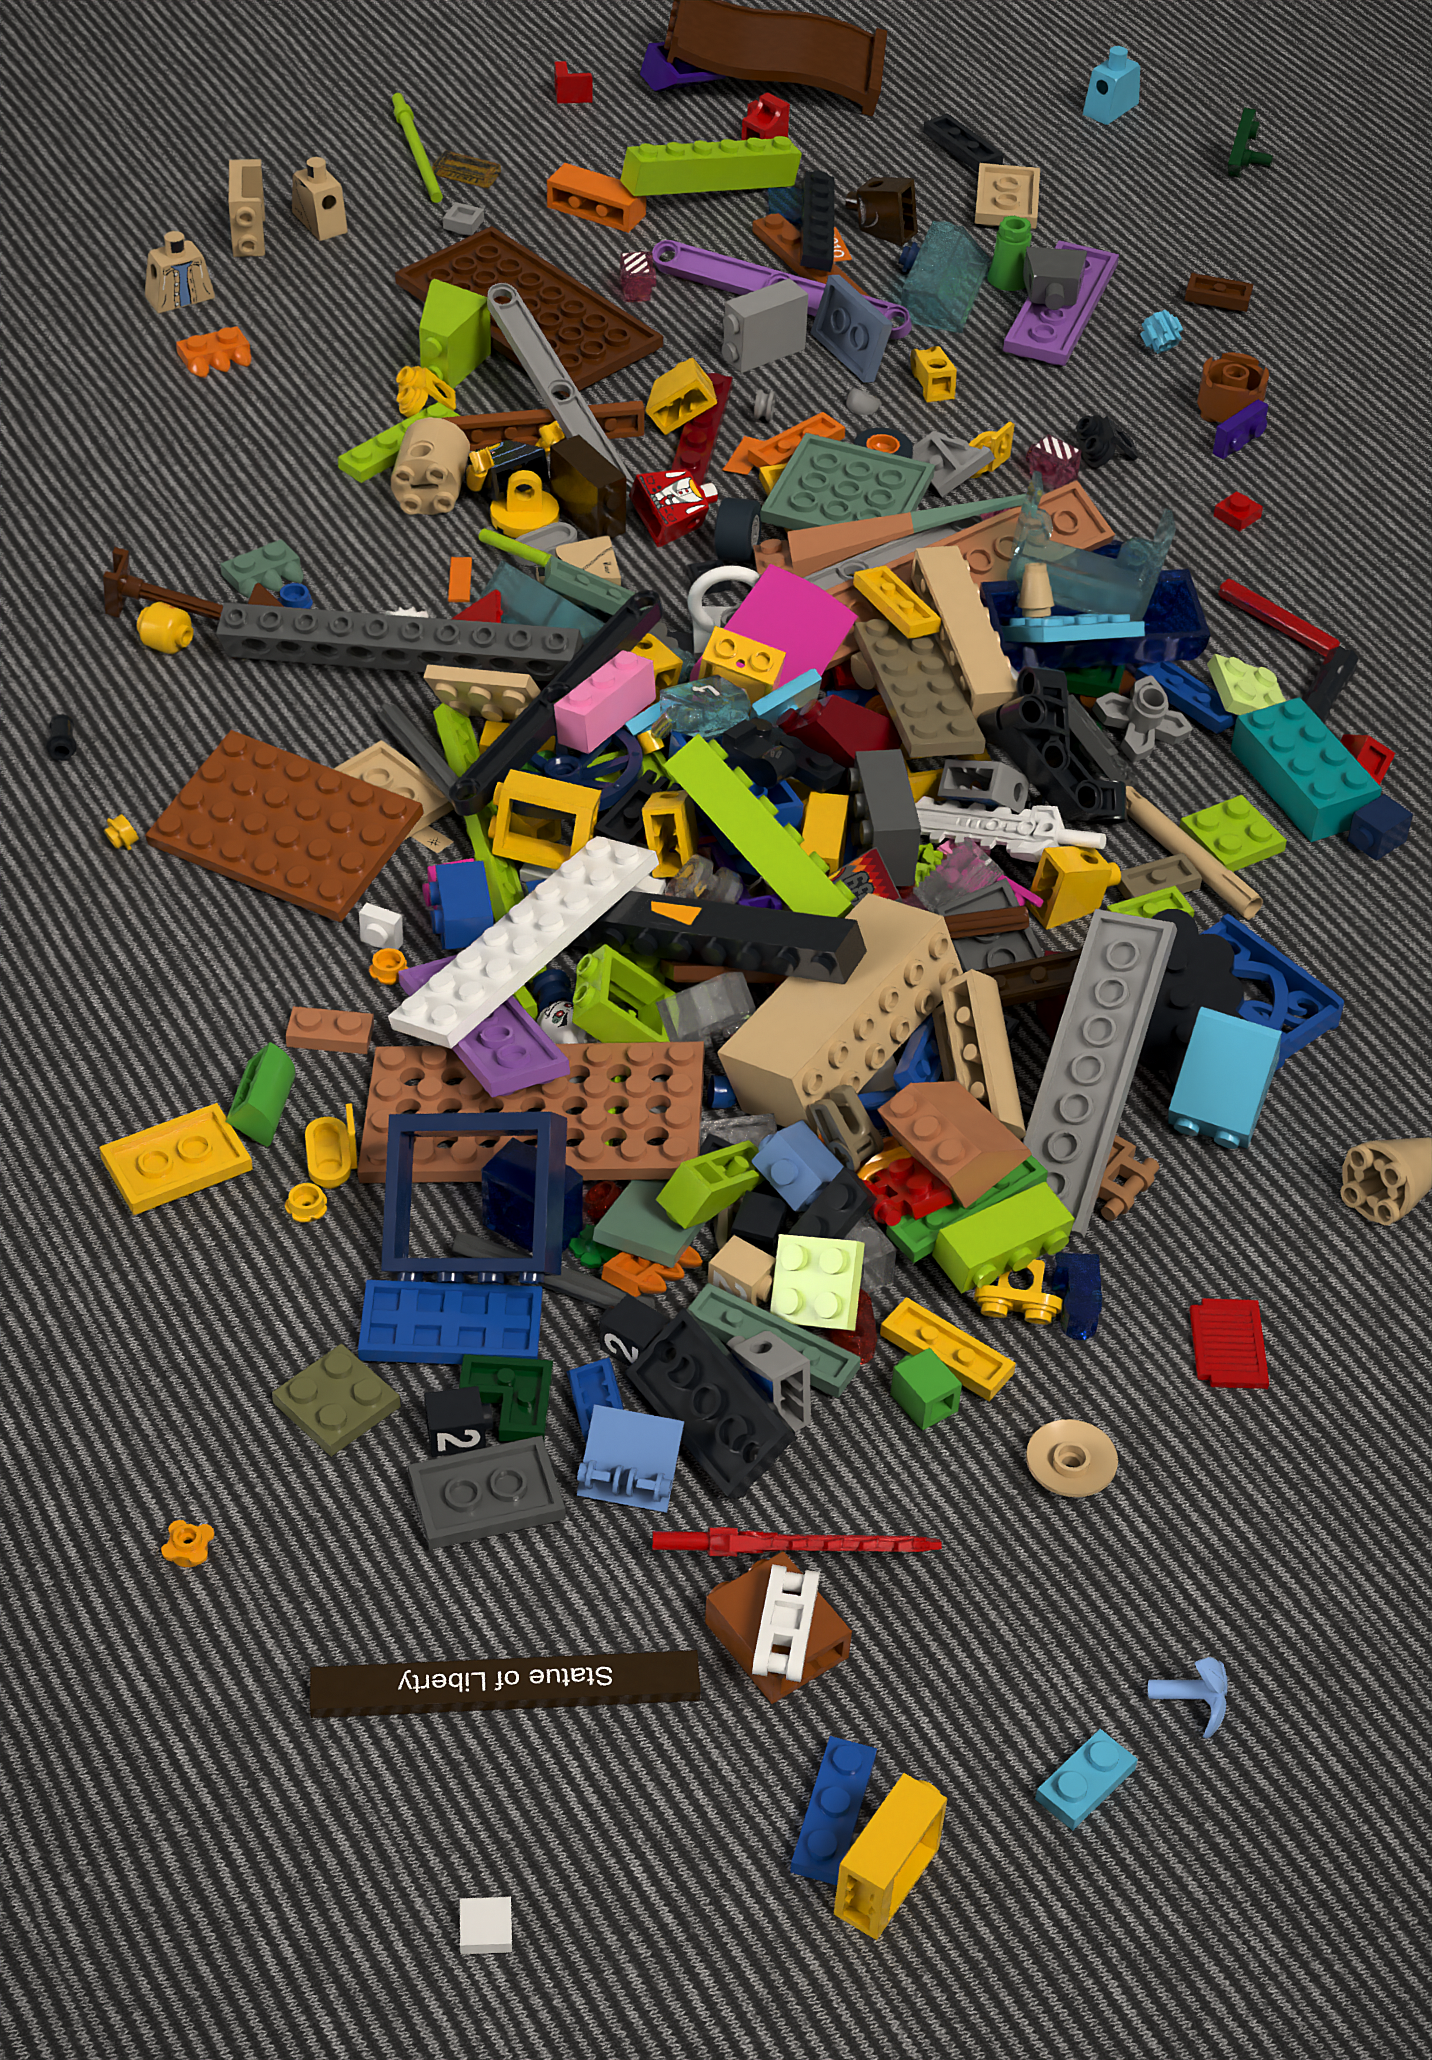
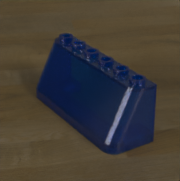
(1172, 628)

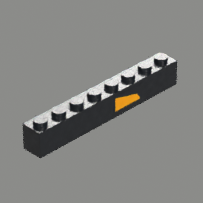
(729, 936)

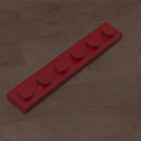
(702, 432)

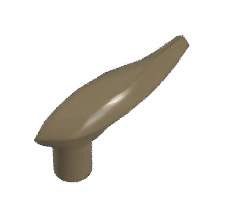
(723, 1223)

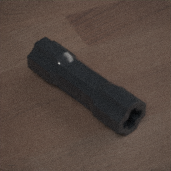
(1332, 678)

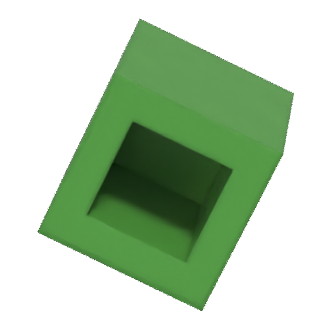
(925, 1388)

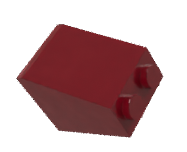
(840, 730)

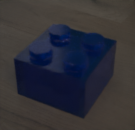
(510, 1195)

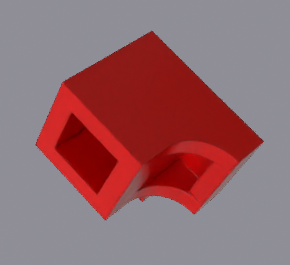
(766, 118)

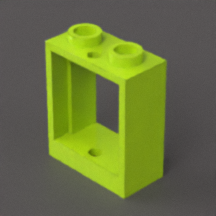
(604, 1020)

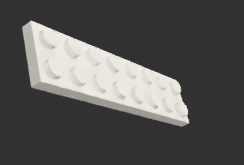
(522, 941)

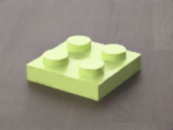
(1244, 686)
(817, 1281)

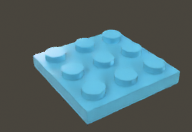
(1072, 628)

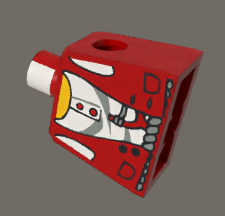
(671, 503)

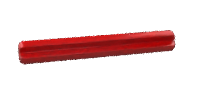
(1277, 617)

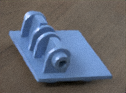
(630, 1458)

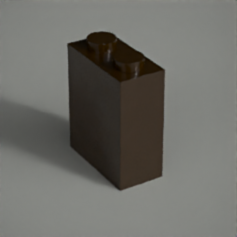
(588, 488)

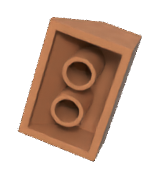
(953, 1137)

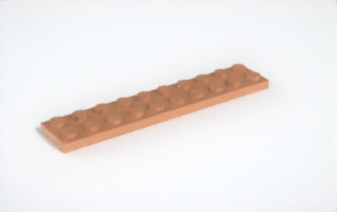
(988, 551)

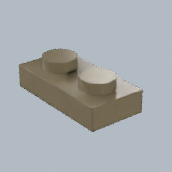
(1159, 875)

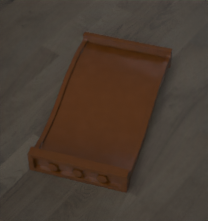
(779, 47)

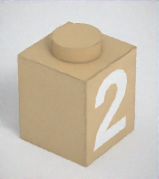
(743, 1271)

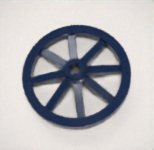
(575, 771)

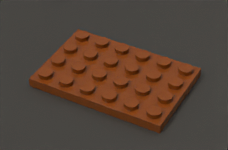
(285, 825)

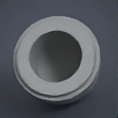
(862, 402)

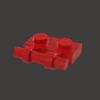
(906, 1189)

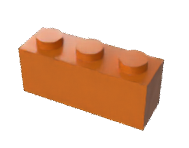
(594, 198)

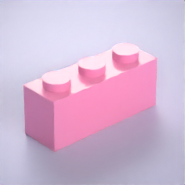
(605, 701)

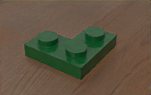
(518, 1385)

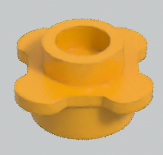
(187, 1553)

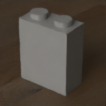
(765, 325)

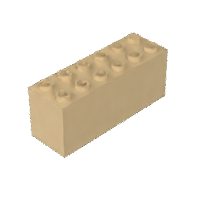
(838, 1033)

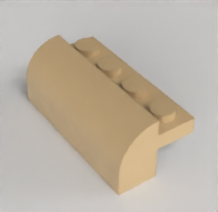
(976, 1046)

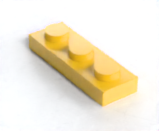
(897, 602)
(970, 1360)

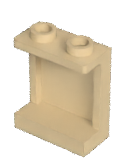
(246, 207)

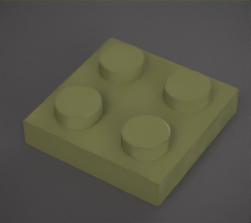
(336, 1399)

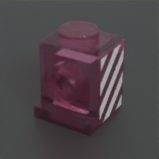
(637, 275)
(1055, 460)

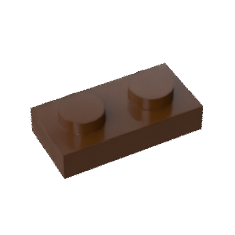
(1219, 292)

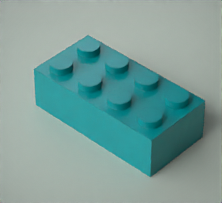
(1303, 767)

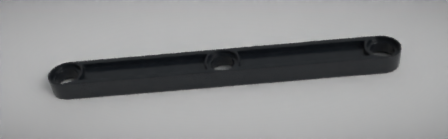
(538, 720)

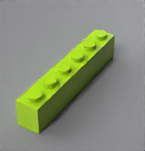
(710, 166)
(755, 831)

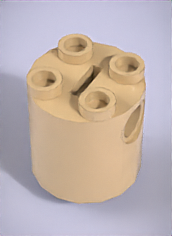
(430, 466)

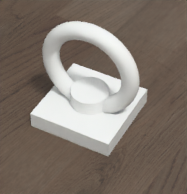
(707, 617)

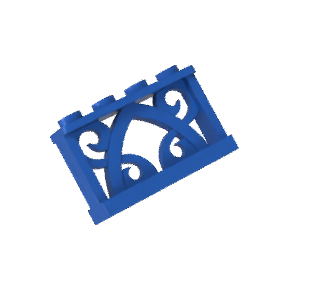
(1290, 985)

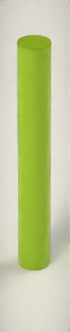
(514, 547)

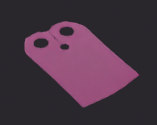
(791, 618)

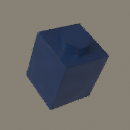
(1380, 827)

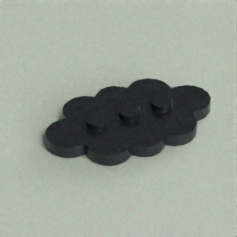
(1194, 978)

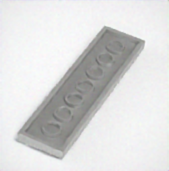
(1097, 1055)

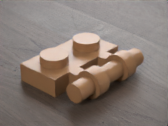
(1138, 1177)

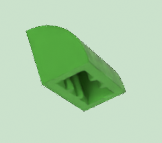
(262, 1094)

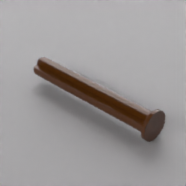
(987, 922)

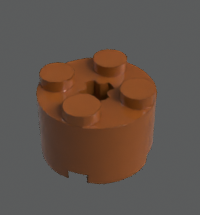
(1230, 385)

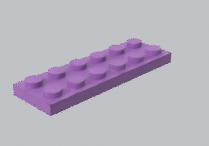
(1054, 333)
(505, 1048)

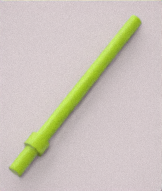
(405, 116)

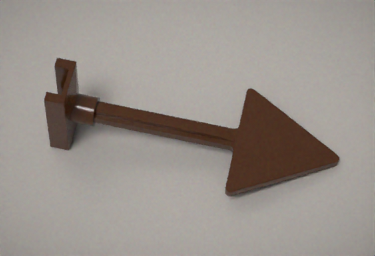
(123, 585)

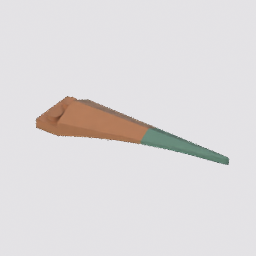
(823, 546)

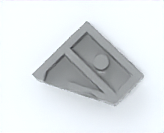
(952, 459)

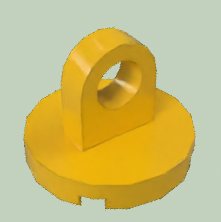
(524, 510)

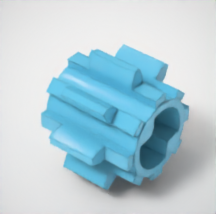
(1161, 331)

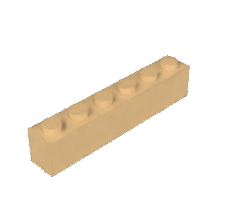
(965, 631)

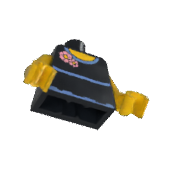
(494, 464)

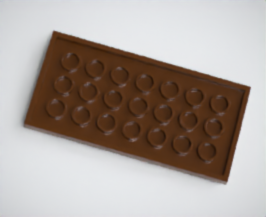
(579, 324)

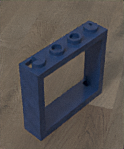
(549, 1195)

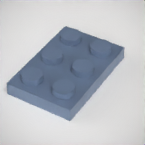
(851, 328)

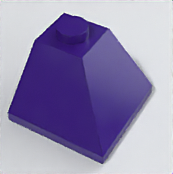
(675, 75)

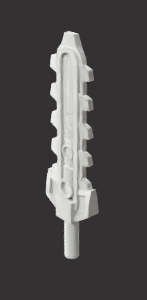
(1022, 834)

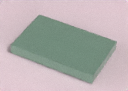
(642, 1226)

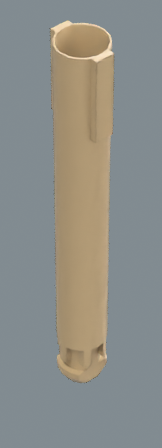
(1176, 841)

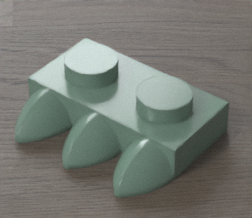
(263, 567)

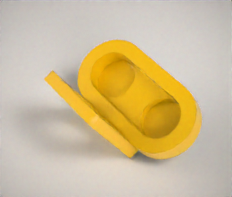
(414, 387)
(998, 442)
(331, 1149)
(1000, 1299)

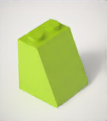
(454, 332)

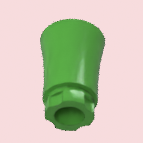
(1009, 254)

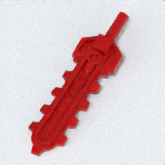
(728, 1541)

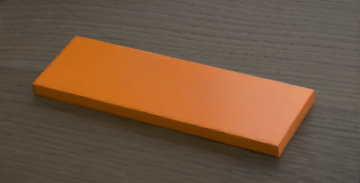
(460, 579)

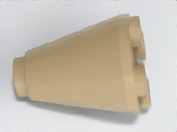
(1387, 1177)

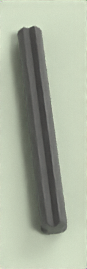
(419, 748)
(569, 1283)

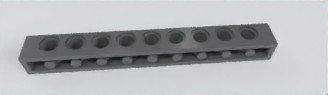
(394, 640)

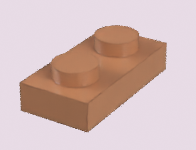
(330, 1030)

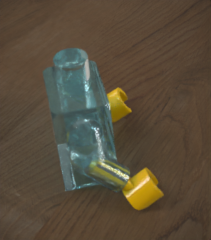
(697, 707)

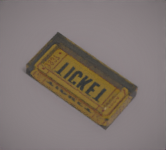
(466, 169)

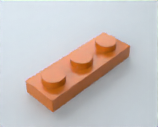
(782, 446)

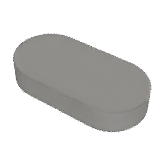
(547, 539)

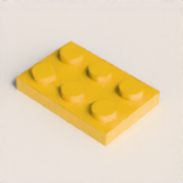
(175, 1158)

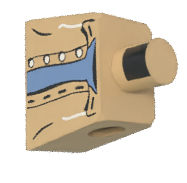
(176, 275)

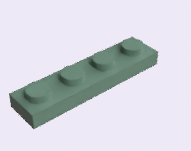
(731, 1317)

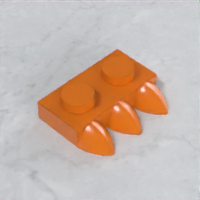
(214, 350)
(641, 1275)

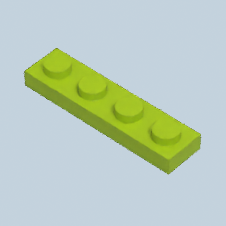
(382, 450)

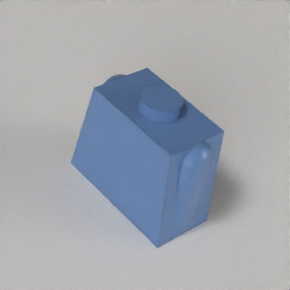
(797, 1164)

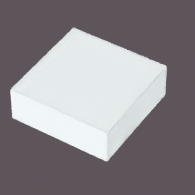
(485, 1925)

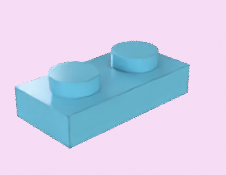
(1086, 1779)

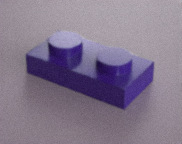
(1240, 429)

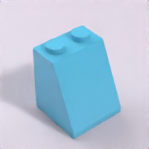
(1224, 1078)

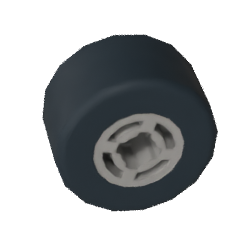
(737, 529)

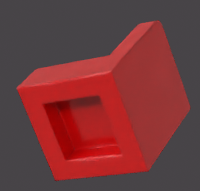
(572, 86)
(1369, 753)

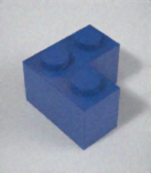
(461, 903)

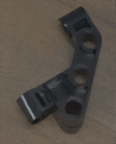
(1038, 741)

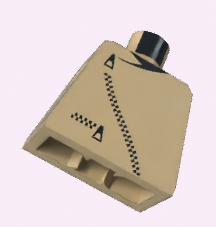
(318, 200)
(590, 555)

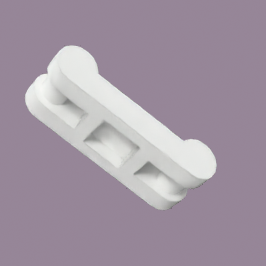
(786, 1622)

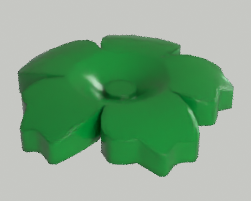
(591, 1252)

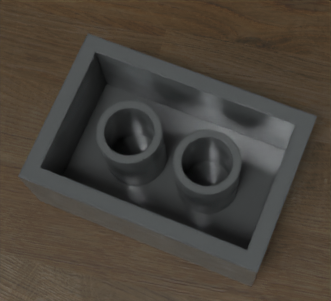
(884, 812)

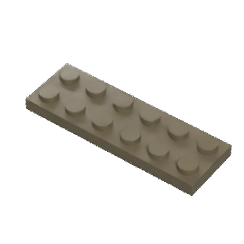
(919, 691)

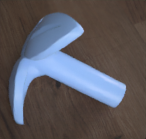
(1211, 1689)

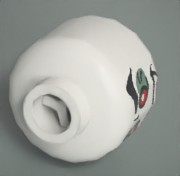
(558, 1025)

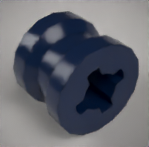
(551, 987)

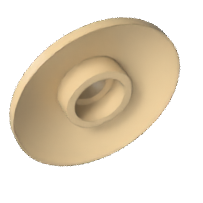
(1072, 1444)

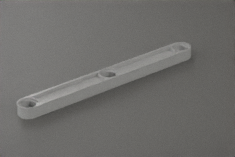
(550, 375)
(876, 557)

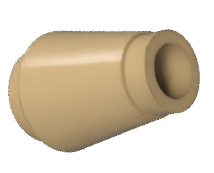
(1036, 591)

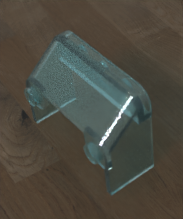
(1086, 578)

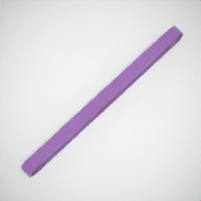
(746, 277)

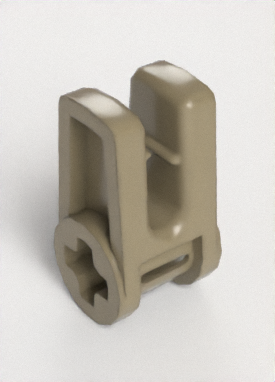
(847, 1127)

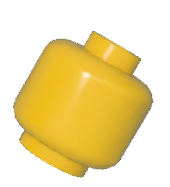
(165, 627)

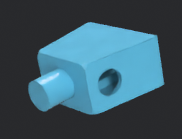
(1113, 87)

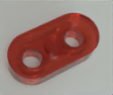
(865, 1329)

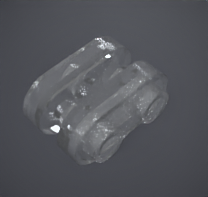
(698, 882)

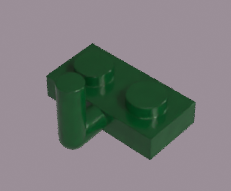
(1241, 155)

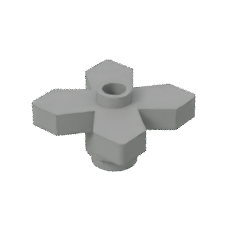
(1143, 717)

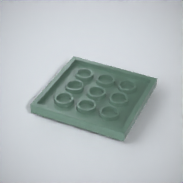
(843, 483)

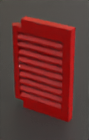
(1229, 1343)

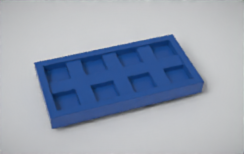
(448, 1320)

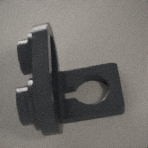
(1099, 438)

